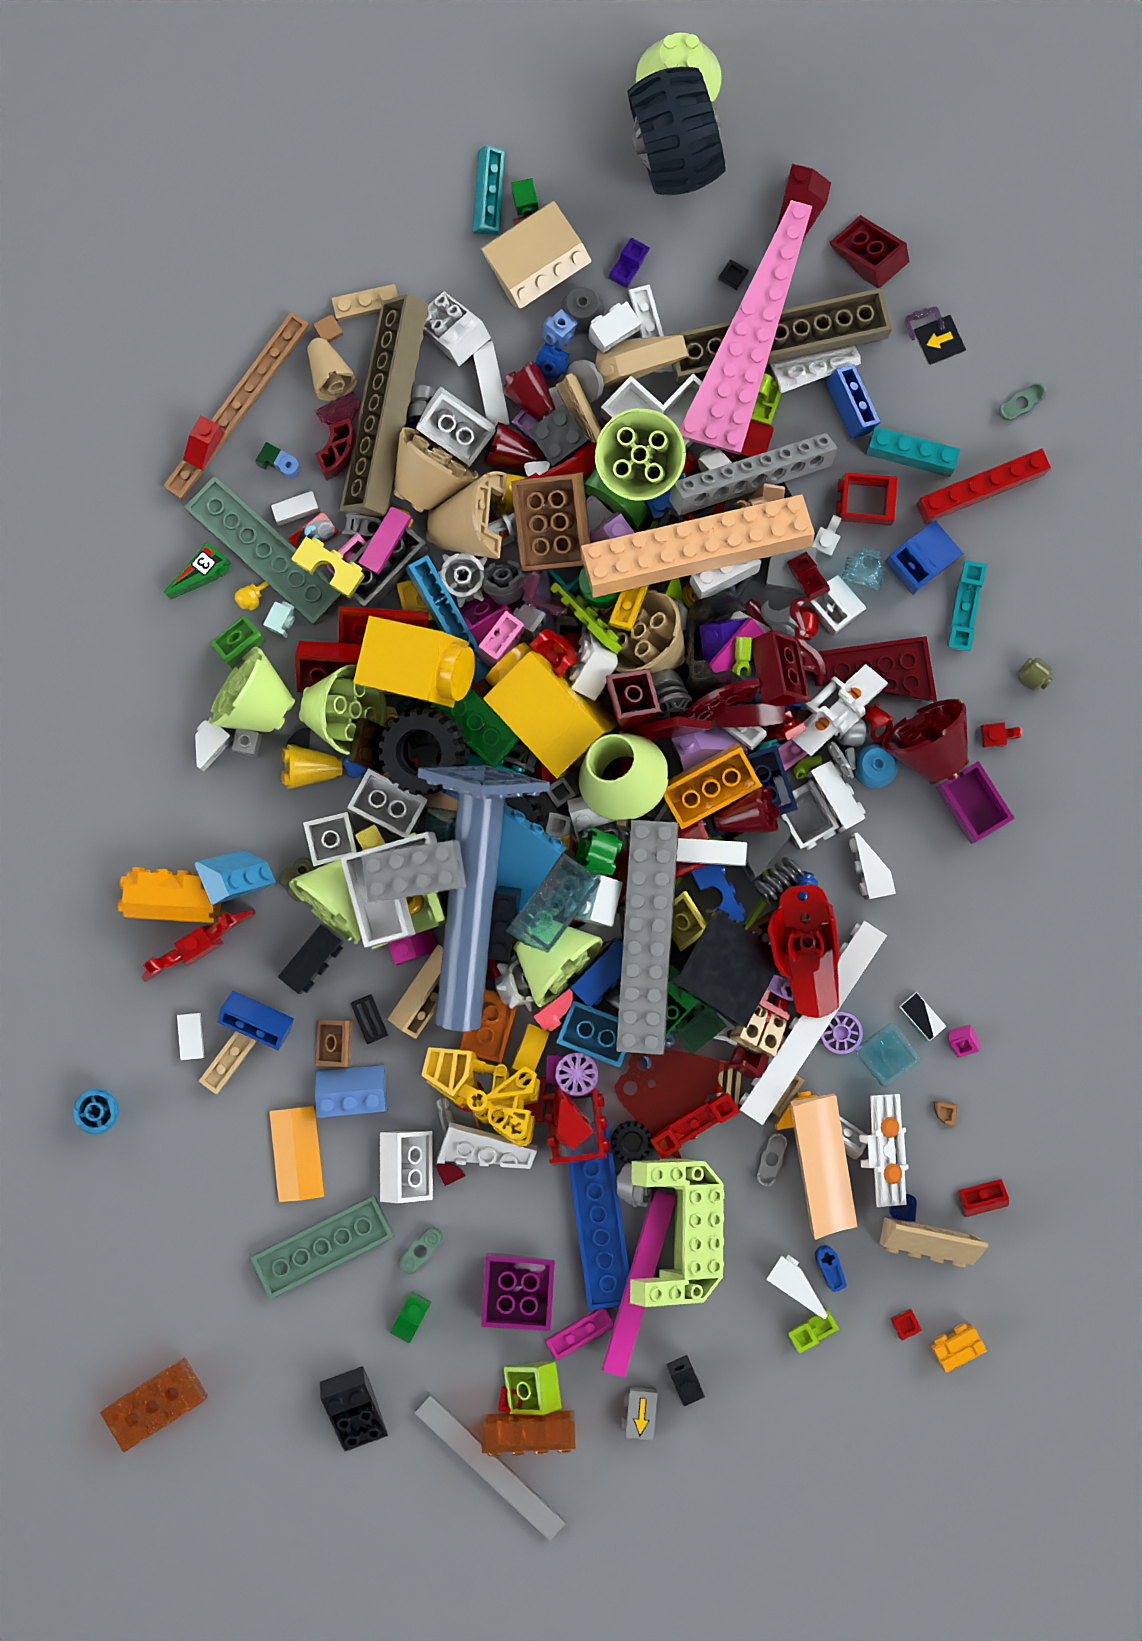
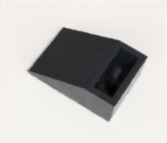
(353, 1408)

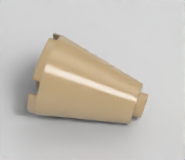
(329, 371)

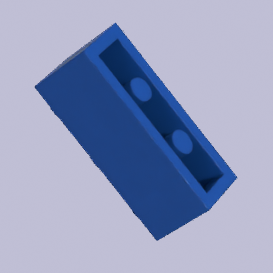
(852, 401)
(599, 974)
(255, 1020)

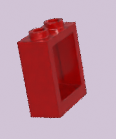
(887, 482)

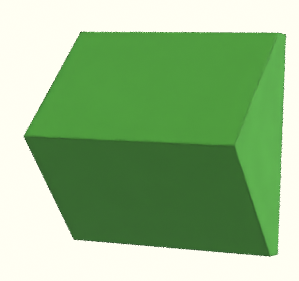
(237, 641)

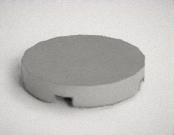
(588, 378)

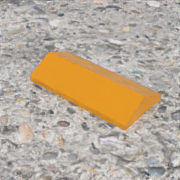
(296, 1154)

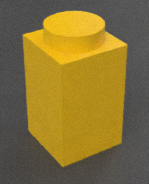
(545, 710)

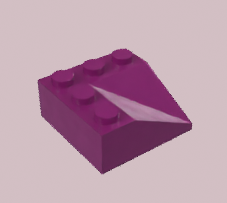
(517, 1292)

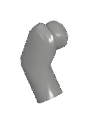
(682, 611)

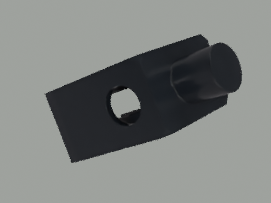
(685, 1380)

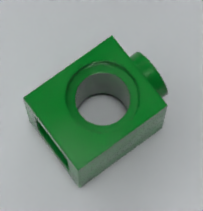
(524, 197)

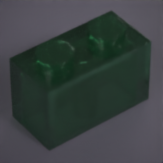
(699, 1029)

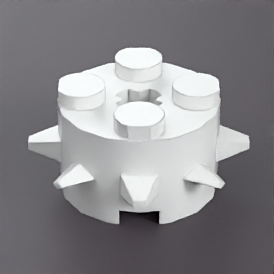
(467, 565)
(513, 984)

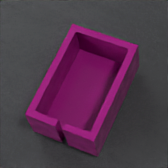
(975, 803)

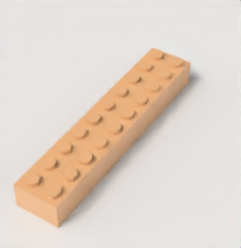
(697, 545)

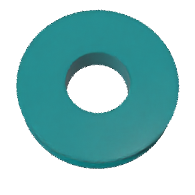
(766, 745)

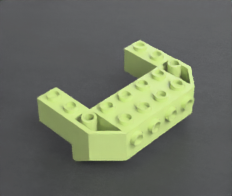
(696, 1232)

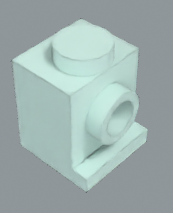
(280, 618)

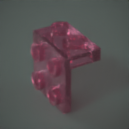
(535, 600)

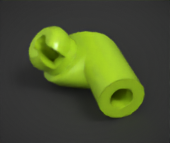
(805, 764)

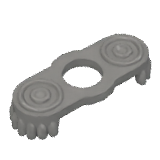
(767, 1174)

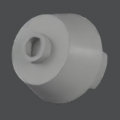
(630, 1193)

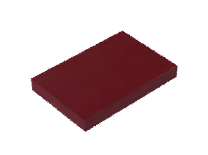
(671, 728)

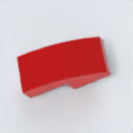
(791, 727)

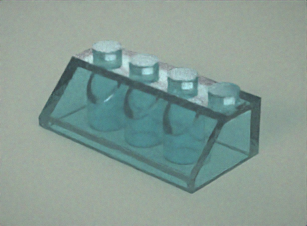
(554, 905)

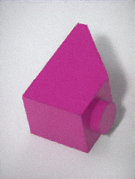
(413, 946)

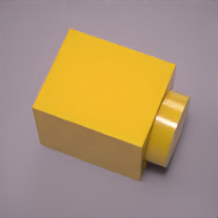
(415, 662)

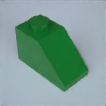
(410, 1317)

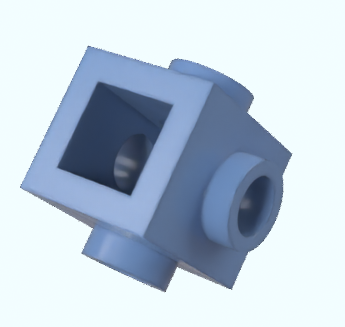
(559, 329)

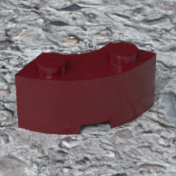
(338, 450)

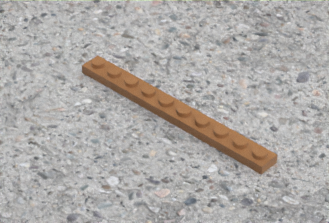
(243, 396)

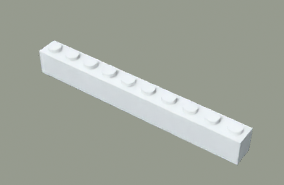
(807, 1029)

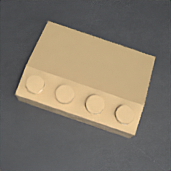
(536, 255)
(931, 1241)

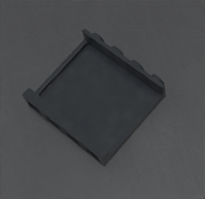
(728, 969)

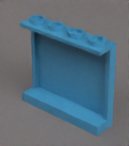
(525, 854)

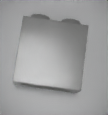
(779, 574)

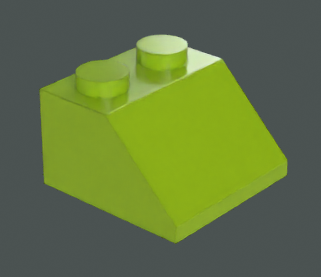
(535, 1385)

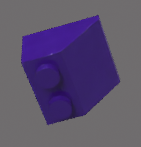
(716, 634)

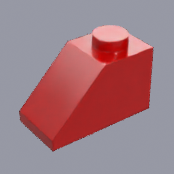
(202, 442)

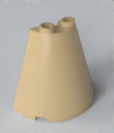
(462, 520)

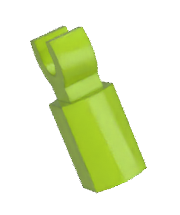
(742, 655)

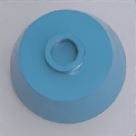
(875, 766)
(96, 1111)

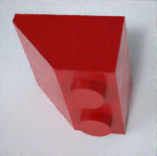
(570, 1122)

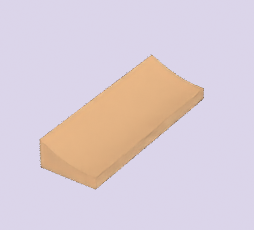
(823, 1164)

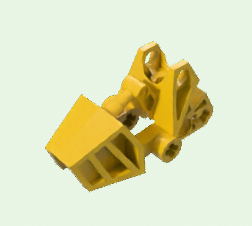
(456, 1076)

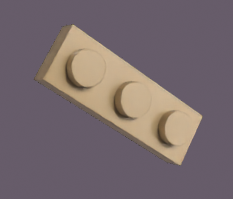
(362, 302)
(227, 1062)

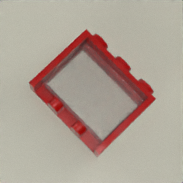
(592, 1147)

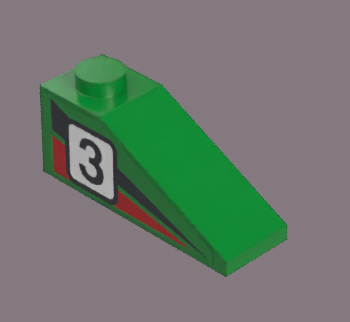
(201, 570)

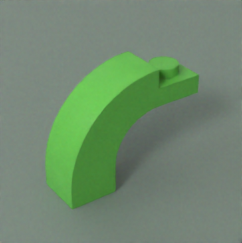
(631, 510)

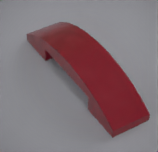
(747, 715)

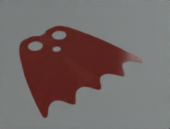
(680, 1086)

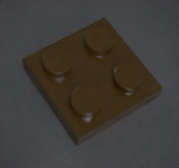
(365, 745)

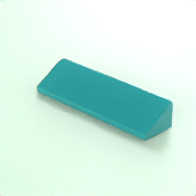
(488, 190)

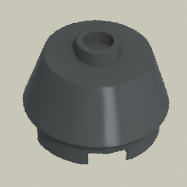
(583, 306)
(504, 582)

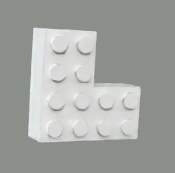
(634, 395)
(386, 919)

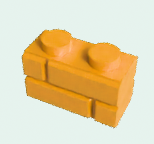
(957, 1347)

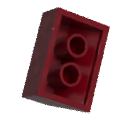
(779, 669)

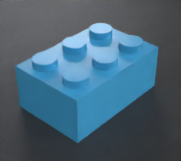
(591, 1033)

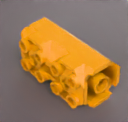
(166, 896)

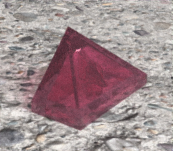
(339, 410)

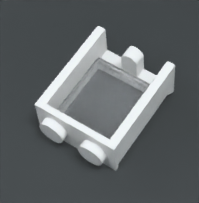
(811, 819)

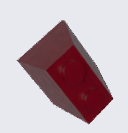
(633, 698)

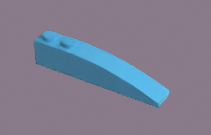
(444, 609)

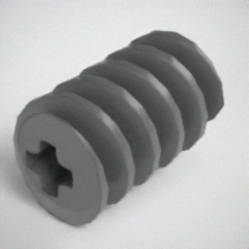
(778, 879)

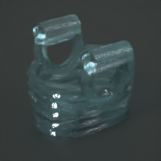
(865, 576)

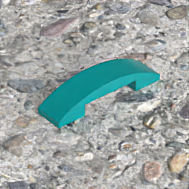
(966, 605)

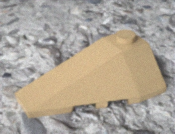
(638, 358)

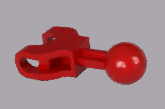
(558, 649)

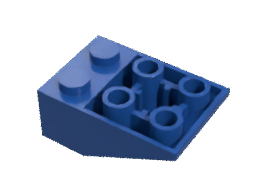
(923, 557)

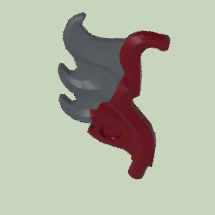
(790, 623)

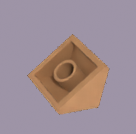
(334, 1043)

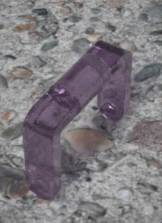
(921, 314)

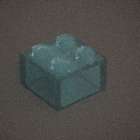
(888, 1054)

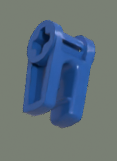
(832, 1269)

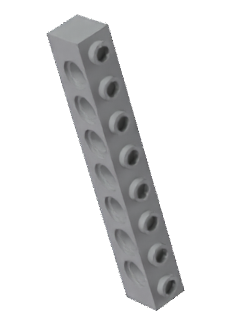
(751, 473)

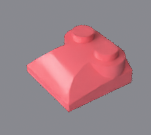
(550, 1014)

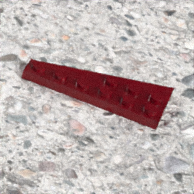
(899, 662)

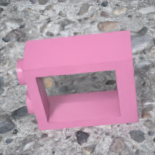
(496, 646)

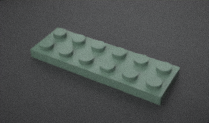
(322, 1247)

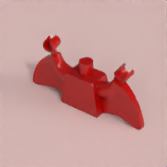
(195, 944)

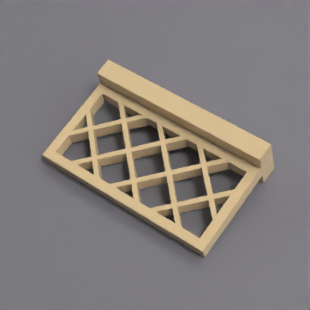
(576, 401)

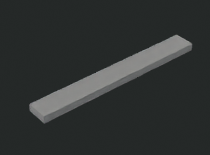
(490, 1468)

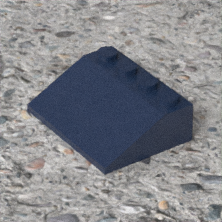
(771, 773)

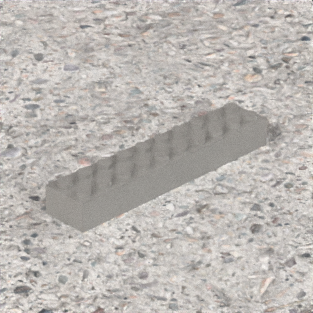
(647, 937)

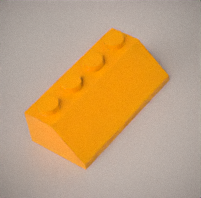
(710, 785)

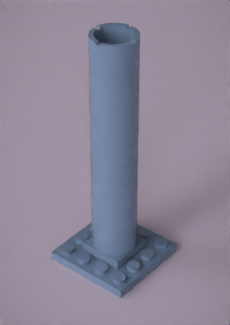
(469, 909)

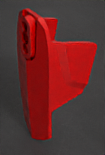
(807, 949)

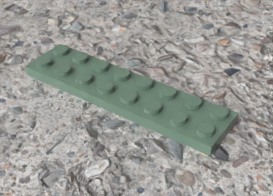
(262, 549)

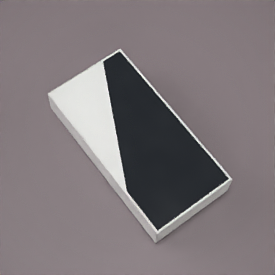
(922, 1016)

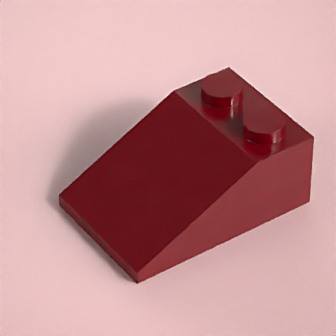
(871, 251)

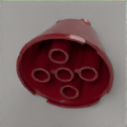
(932, 741)

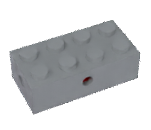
(413, 871)

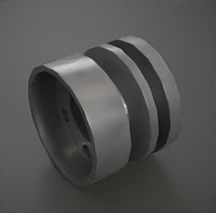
(671, 694)

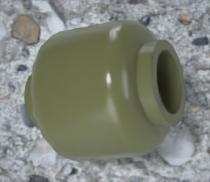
(1035, 674)

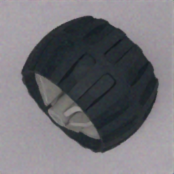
(676, 130)

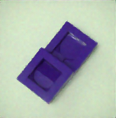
(629, 262)

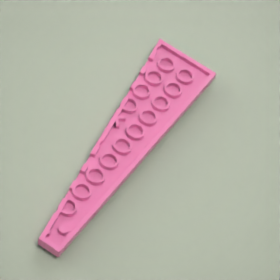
(731, 386)

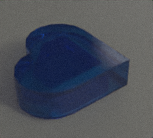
(905, 1212)

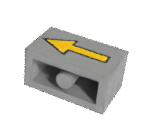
(641, 1413)

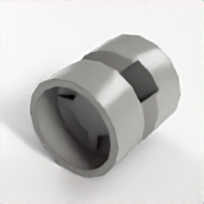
(420, 398)

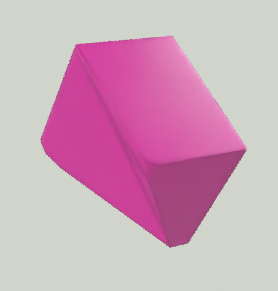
(964, 1040)

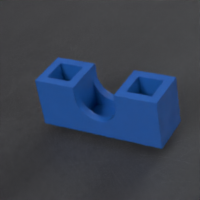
(713, 877)

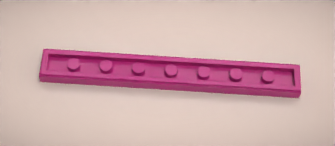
(643, 1266)

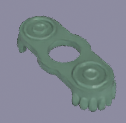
(1033, 395)
(431, 1240)

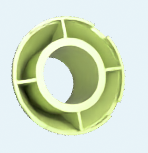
(634, 792)

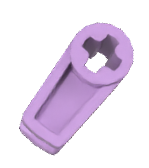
(778, 985)

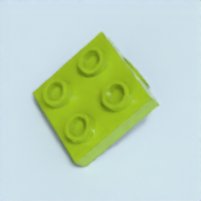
(766, 401)

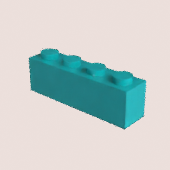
(912, 451)

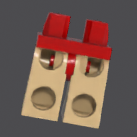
(765, 1027)

